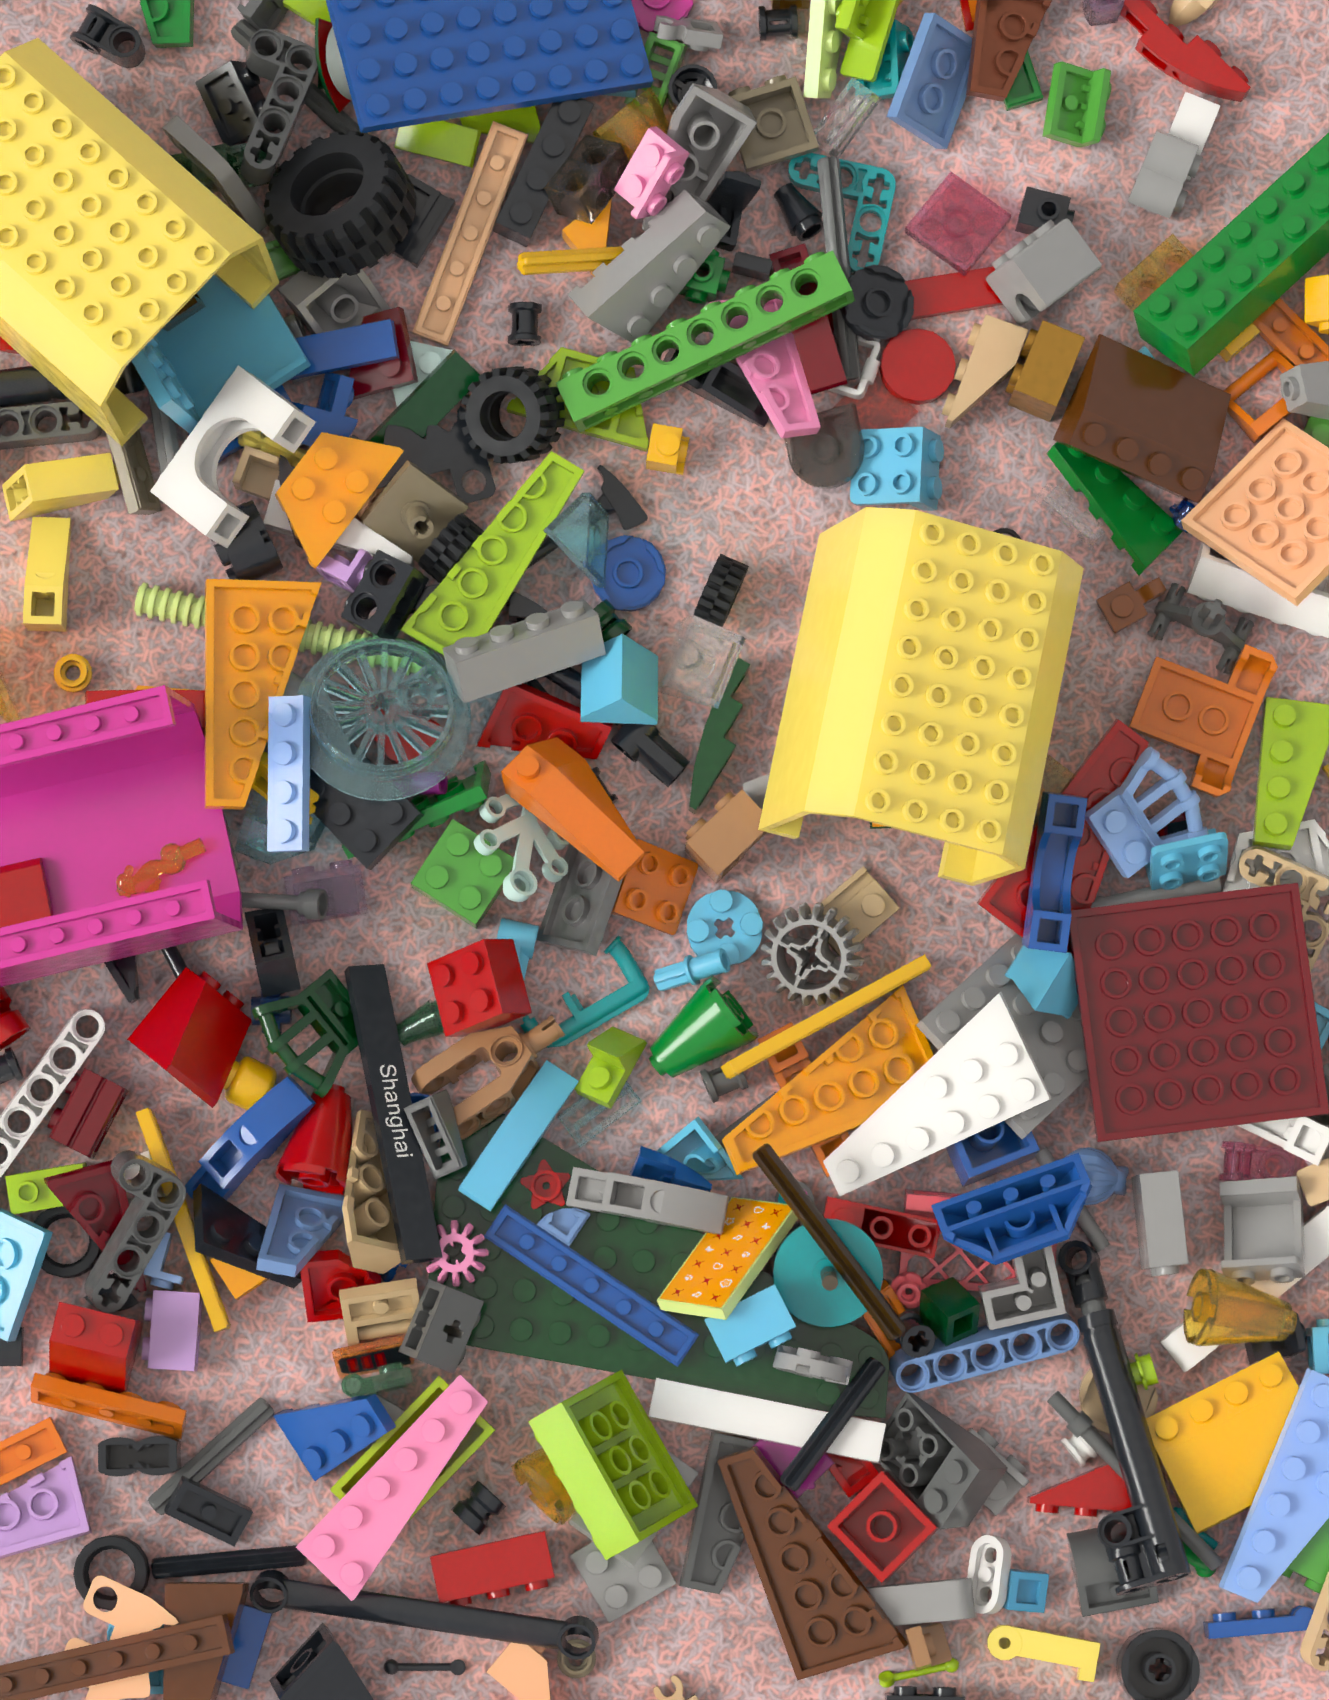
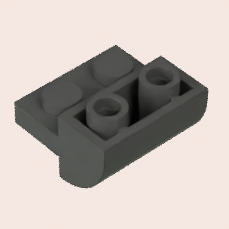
(1098, 1578)

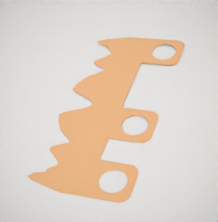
(131, 1616)

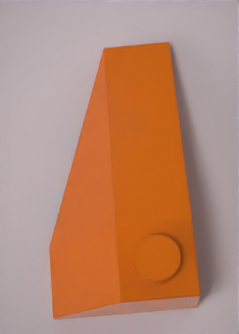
(570, 800)

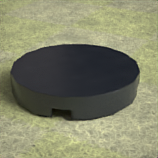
(881, 303)

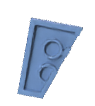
(298, 1228)

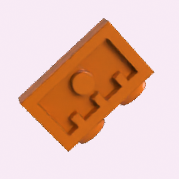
(656, 889)

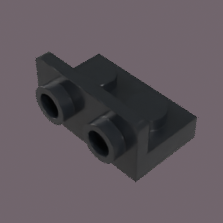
(233, 101)

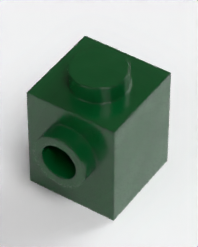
(949, 1311)

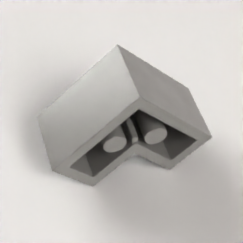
(1028, 1296)

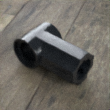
(647, 747)

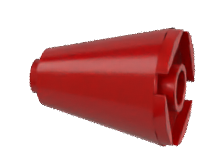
(320, 1145)

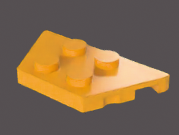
(331, 489)

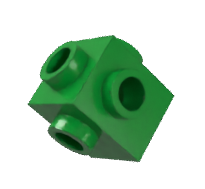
(705, 289)

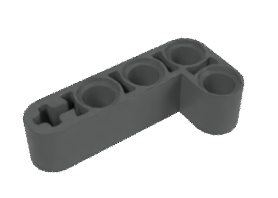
(275, 111)
(31, 415)
(127, 1236)

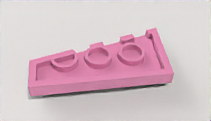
(779, 381)

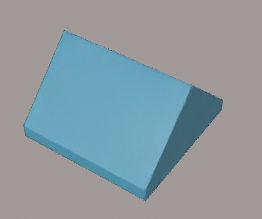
(620, 684)

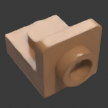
(928, 1646)

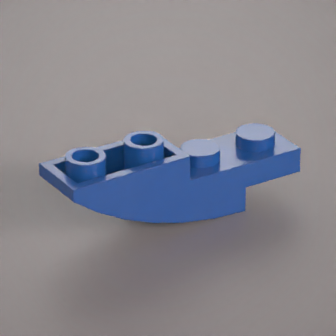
(252, 1138)

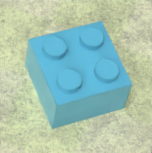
(751, 1324)

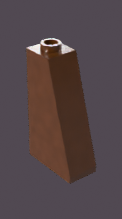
(195, 1602)

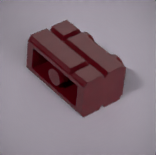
(87, 1113)

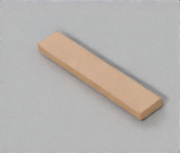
(470, 234)

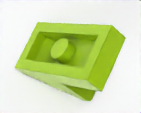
(611, 1065)

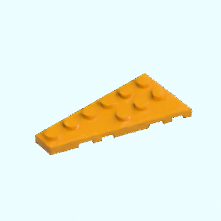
(837, 1087)

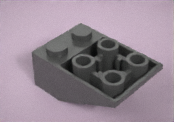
(938, 1463)

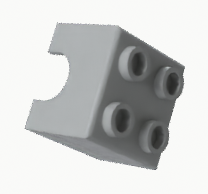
(1042, 269)

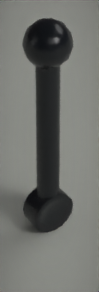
(457, 1667)

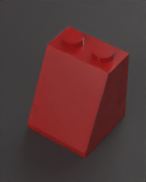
(194, 1033)
(93, 1346)

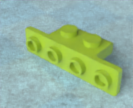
(869, 28)

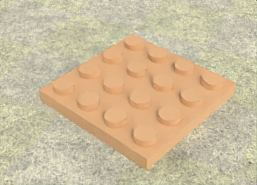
(1272, 513)

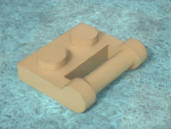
(378, 1309)

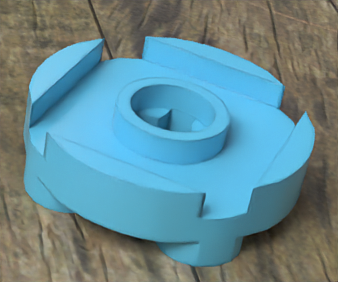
(725, 905)

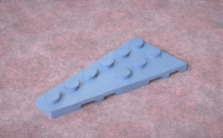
(1290, 1498)

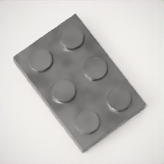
(579, 906)

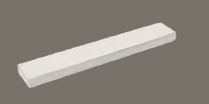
(760, 1419)

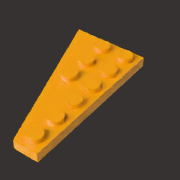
(249, 655)

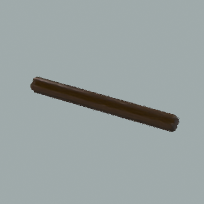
(829, 1241)

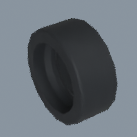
(74, 1269)
(122, 1543)

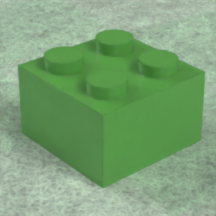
(461, 876)

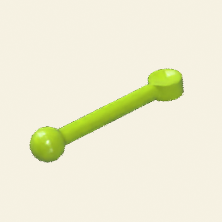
(887, 1678)

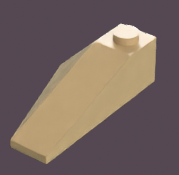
(366, 1203)

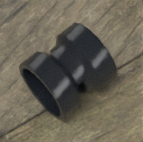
(478, 1508)

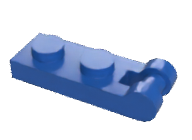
(1262, 1622)

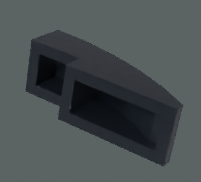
(727, 389)

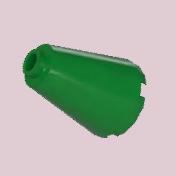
(702, 1031)

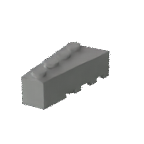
(652, 269)

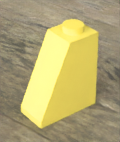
(59, 485)

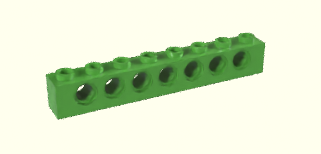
(695, 359)

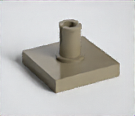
(413, 510)

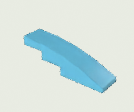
(518, 1135)

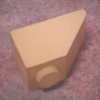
(523, 1671)

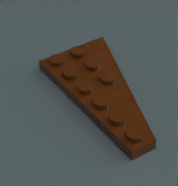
(812, 1591)

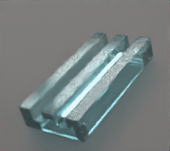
(573, 1128)

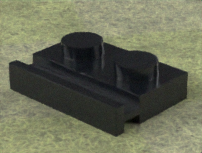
(430, 215)

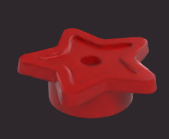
(535, 1184)

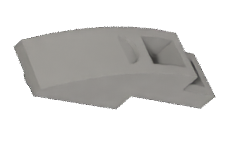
(647, 1200)

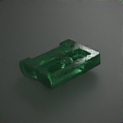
(390, 1378)

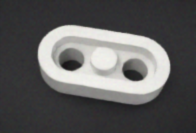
(989, 1574)

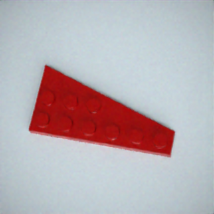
(1095, 779)

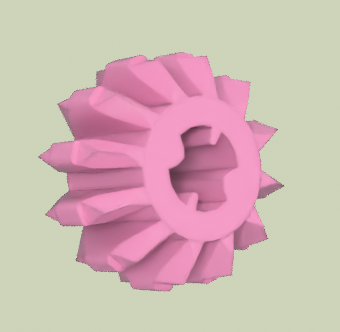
(468, 1249)

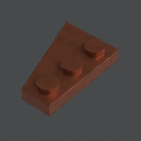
(1000, 43)

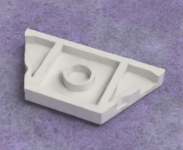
(1309, 849)

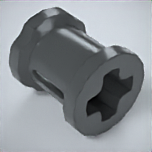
(718, 1084)

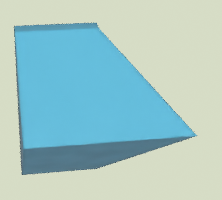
(1046, 980)
(700, 1151)

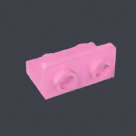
(651, 173)

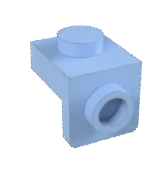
(156, 1265)

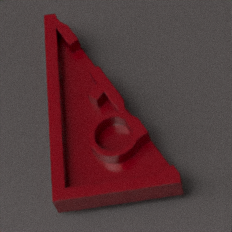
(95, 1204)

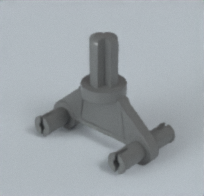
(1206, 620)

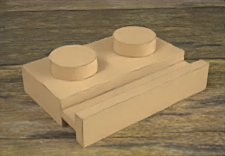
(863, 902)

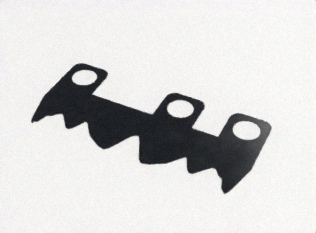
(434, 454)

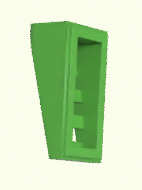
(673, 64)

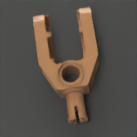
(484, 1046)

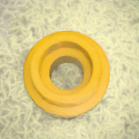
(62, 667)

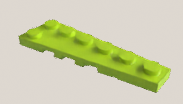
(490, 570)

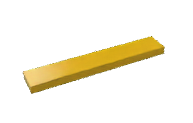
(826, 1017)
(185, 1225)

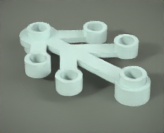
(528, 834)

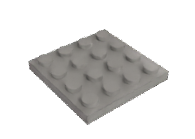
(1050, 1038)

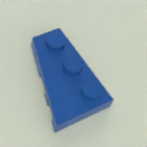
(334, 1431)

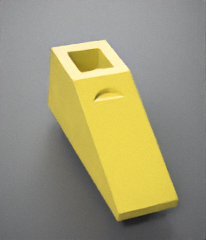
(47, 575)

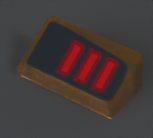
(368, 1356)

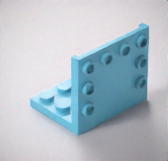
(196, 358)

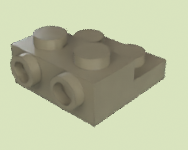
(782, 123)

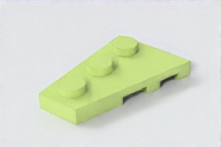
(822, 49)

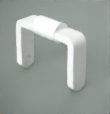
(868, 372)

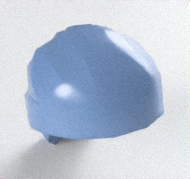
(1103, 1174)

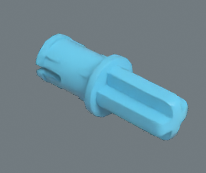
(692, 970)

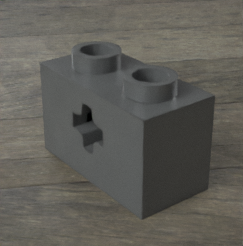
(425, 1335)

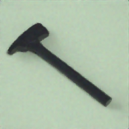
(614, 500)

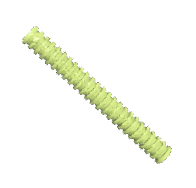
(192, 611)

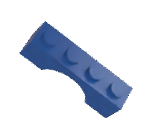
(1052, 869)

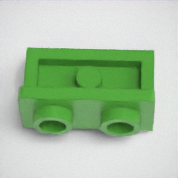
(1077, 105)

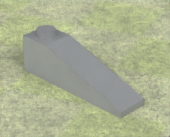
(712, 131)

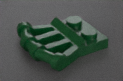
(328, 1010)

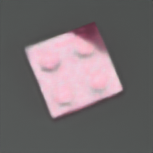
(957, 223)

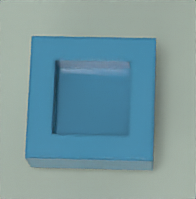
(1026, 1591)

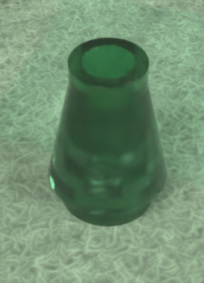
(421, 1024)

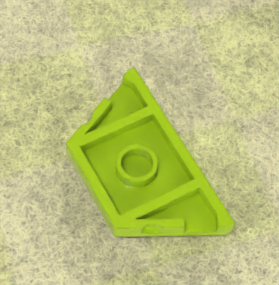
(624, 429)

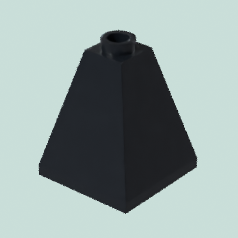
(319, 1672)

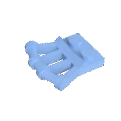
(1124, 827)

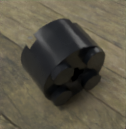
(251, 551)
(1142, 1650)

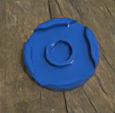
(629, 587)

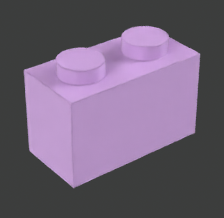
(173, 1330)

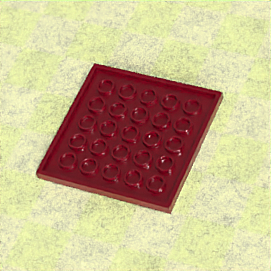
(1197, 1012)

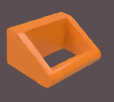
(1267, 421)

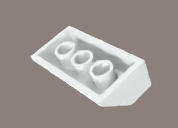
(1221, 579)

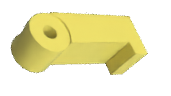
(1011, 1641)

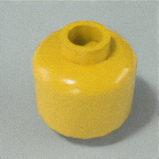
(249, 1082)

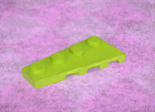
(1289, 762)

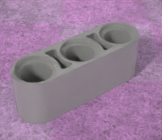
(926, 1601)

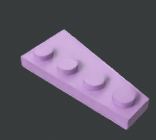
(43, 1511)

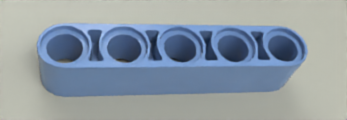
(1002, 1355)

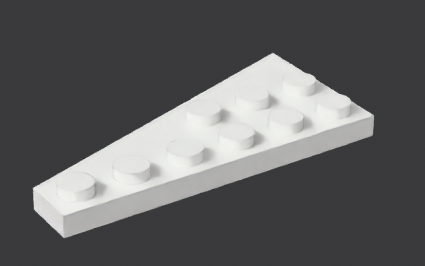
(961, 1090)

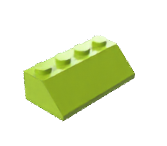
(471, 1443)

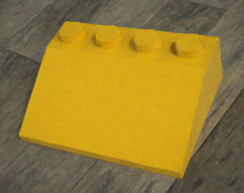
(1223, 1439)

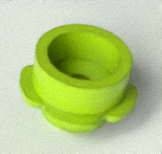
(1144, 1371)

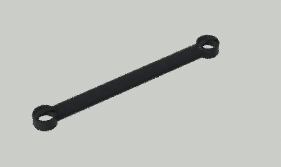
(425, 1614)

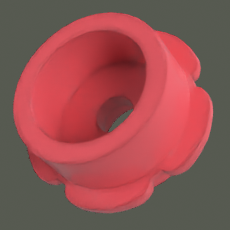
(912, 1281)

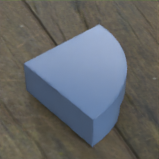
(564, 1223)

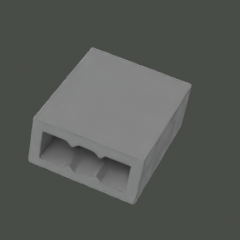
(1160, 1222)

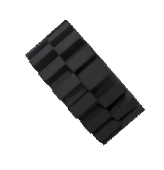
(449, 547)
(721, 590)

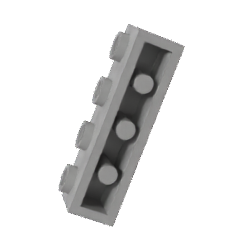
(524, 650)

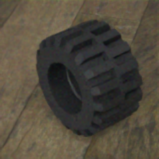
(484, 419)

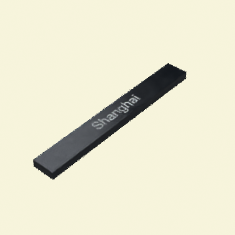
(388, 1096)

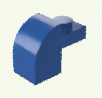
(330, 411)

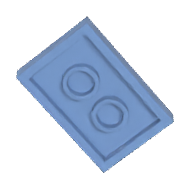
(933, 82)

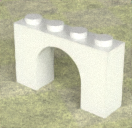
(190, 478)

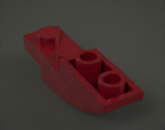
(814, 340)

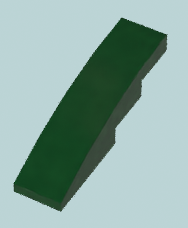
(714, 748)

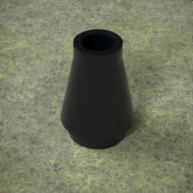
(800, 214)

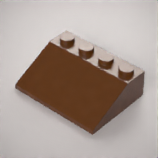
(1145, 419)

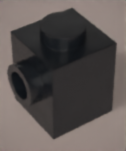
(1040, 207)

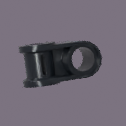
(103, 34)

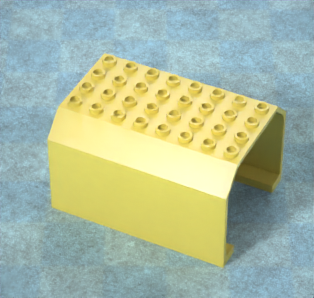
(101, 235)
(925, 686)

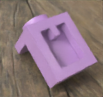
(342, 571)

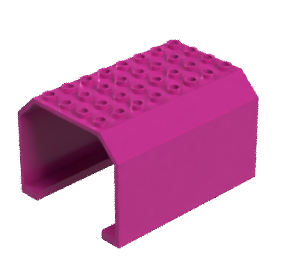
(103, 793)

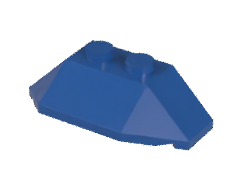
(1017, 1212)

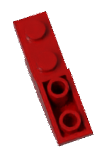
(1193, 64)

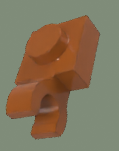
(1125, 605)

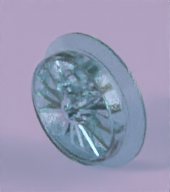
(329, 746)

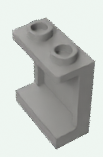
(1263, 1230)

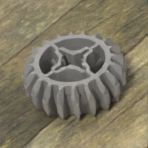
(826, 959)

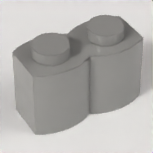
(1164, 174)

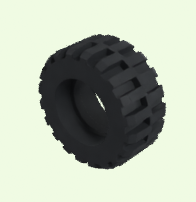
(356, 231)

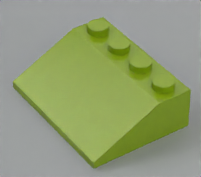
(613, 1464)

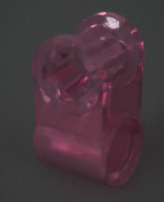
(1251, 1161)

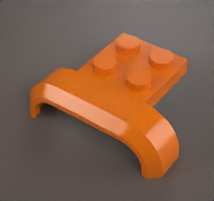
(1205, 714)

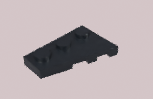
(230, 1234)

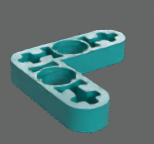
(858, 191)

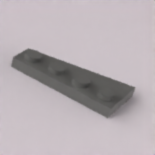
(715, 1527)

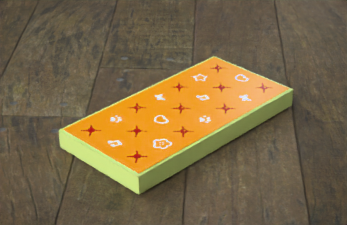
(727, 1264)

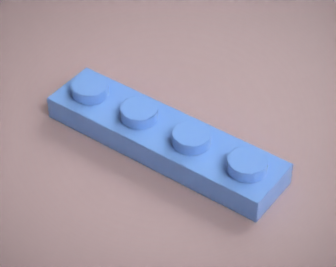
(288, 774)

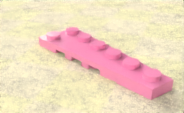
(373, 1513)

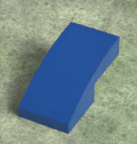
(662, 1168)

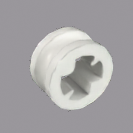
(1079, 1449)

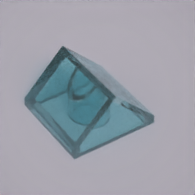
(583, 536)

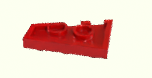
(532, 716)

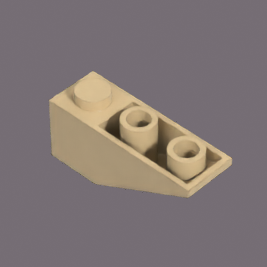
(991, 362)

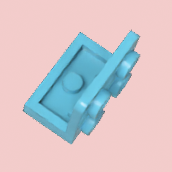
(899, 468)
(1188, 861)

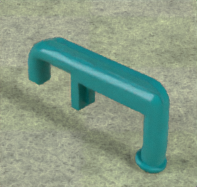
(605, 1009)

